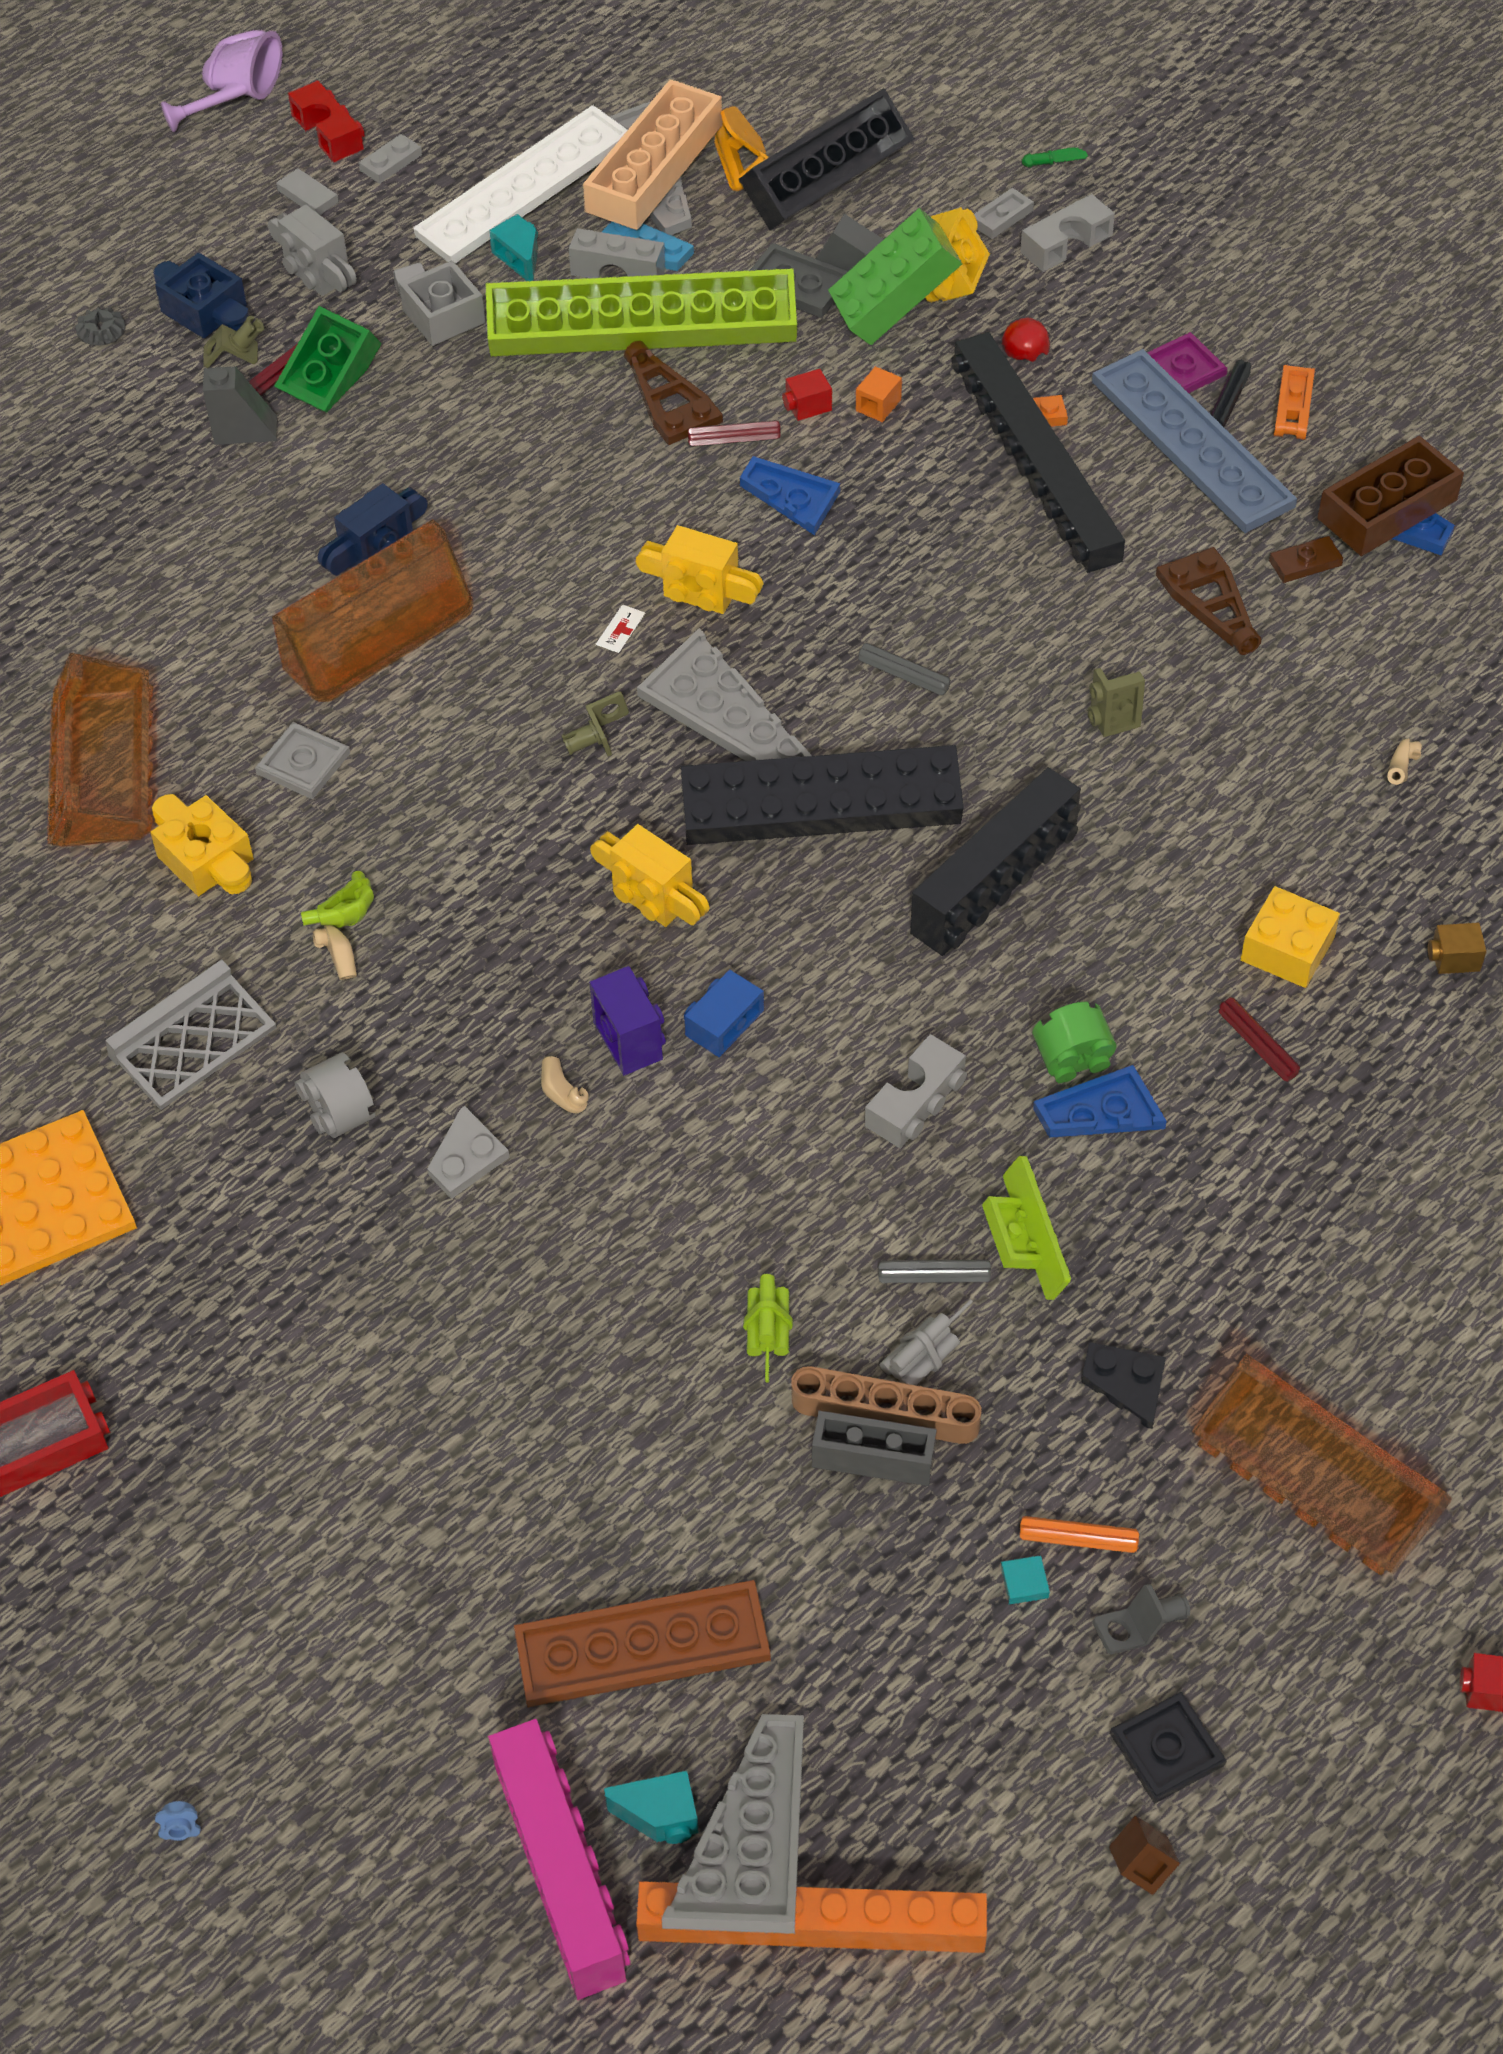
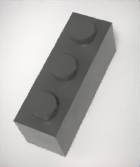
(873, 1448)

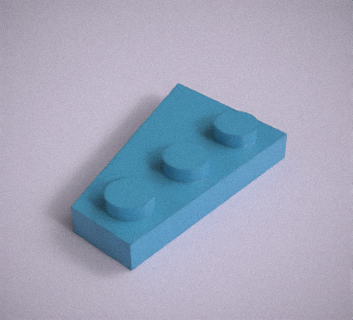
(675, 250)

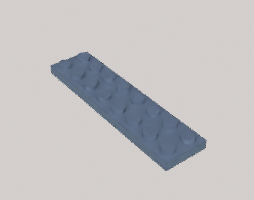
(1194, 441)

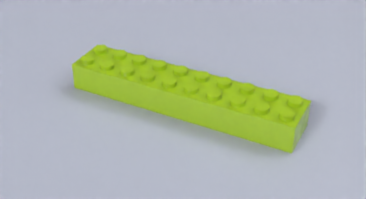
(649, 309)

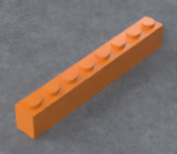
(843, 1920)

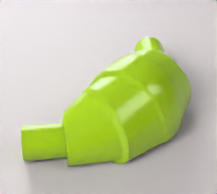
(345, 906)

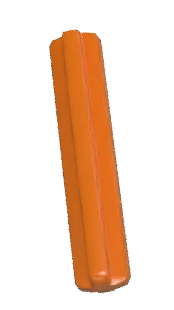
(1079, 1534)

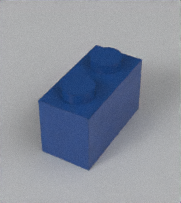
(723, 1012)

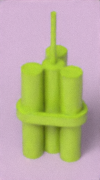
(767, 1320)

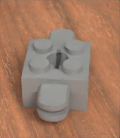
(313, 250)

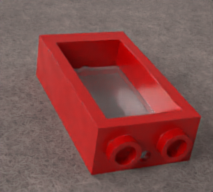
(48, 1431)

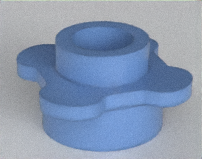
(177, 1821)

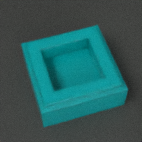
(1025, 1580)

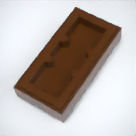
(1306, 559)

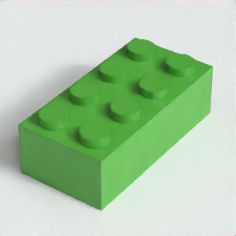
(895, 276)

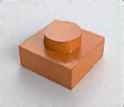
(1053, 409)

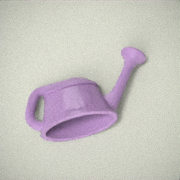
(236, 67)

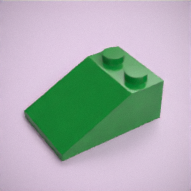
(327, 360)

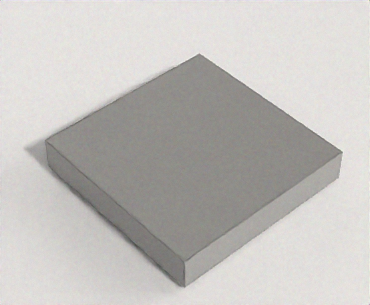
(302, 760)

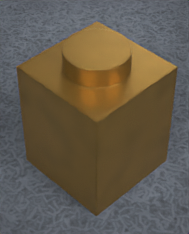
(1457, 948)

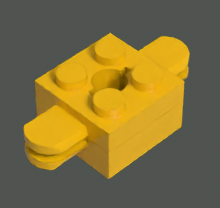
(960, 230)
(699, 570)
(201, 844)
(651, 876)

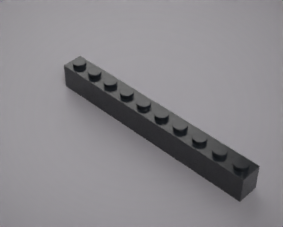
(1038, 453)

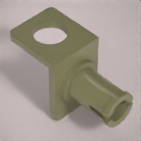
(239, 342)
(593, 732)

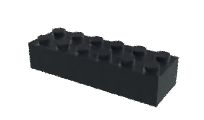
(826, 159)
(995, 862)

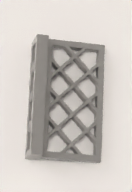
(166, 1018)

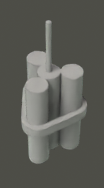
(922, 1349)

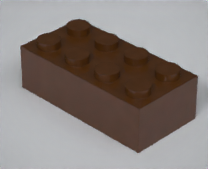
(1390, 495)

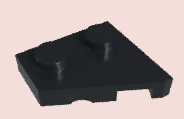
(1125, 1378)

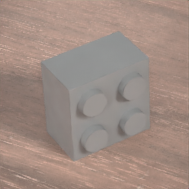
(442, 302)

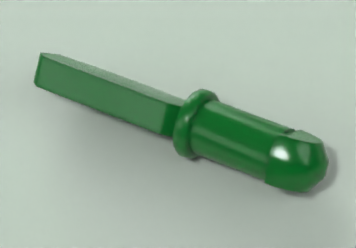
(1055, 156)

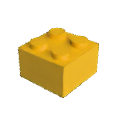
(1290, 936)

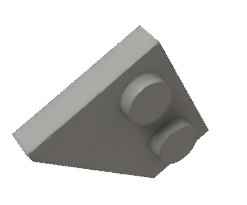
(465, 1154)

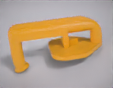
(742, 134)

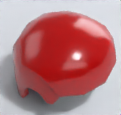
(1026, 339)

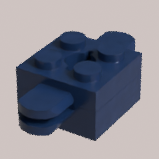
(201, 295)
(371, 526)

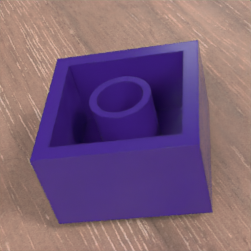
(627, 1019)

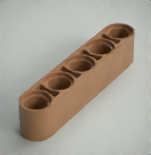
(904, 1397)

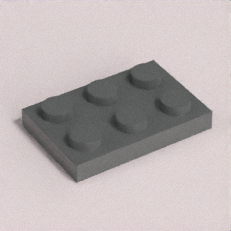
(811, 277)

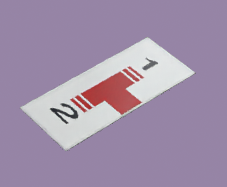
(620, 628)

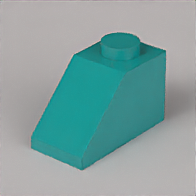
(516, 245)
(656, 1807)

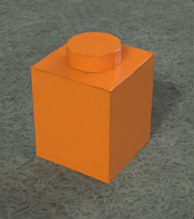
(878, 394)

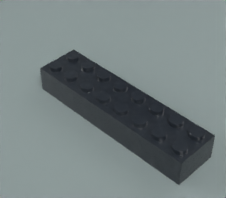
(821, 795)

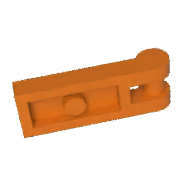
(1294, 401)

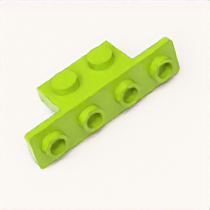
(1025, 1231)

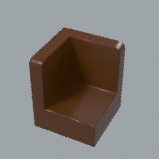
(1144, 1855)

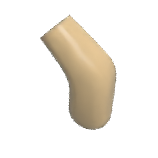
(1399, 763)
(339, 949)
(559, 1089)

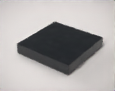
(1168, 1747)

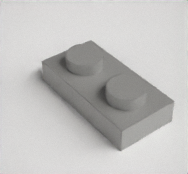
(390, 158)
(1003, 213)

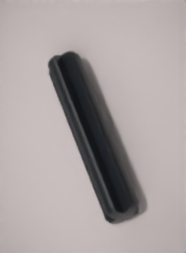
(1231, 391)

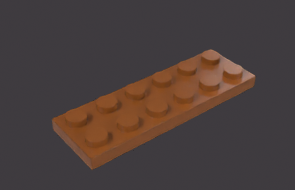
(641, 1643)

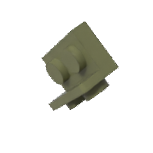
(1116, 702)

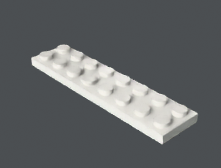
(520, 184)

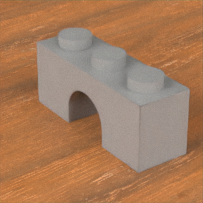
(1084, 220)
(594, 250)
(900, 1113)

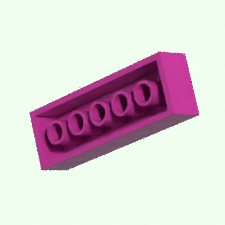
(560, 1858)

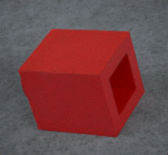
(808, 394)
(1483, 1682)

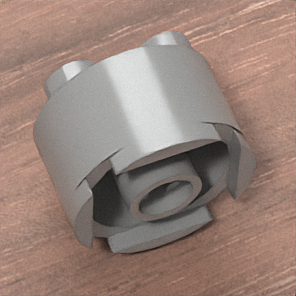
(336, 1096)

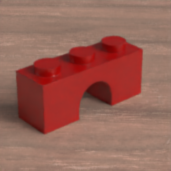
(336, 129)

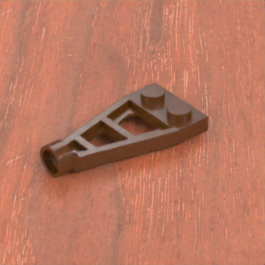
(675, 423)
(1199, 570)

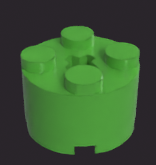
(1075, 1041)

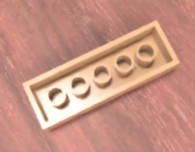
(653, 154)

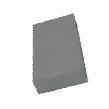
(306, 190)

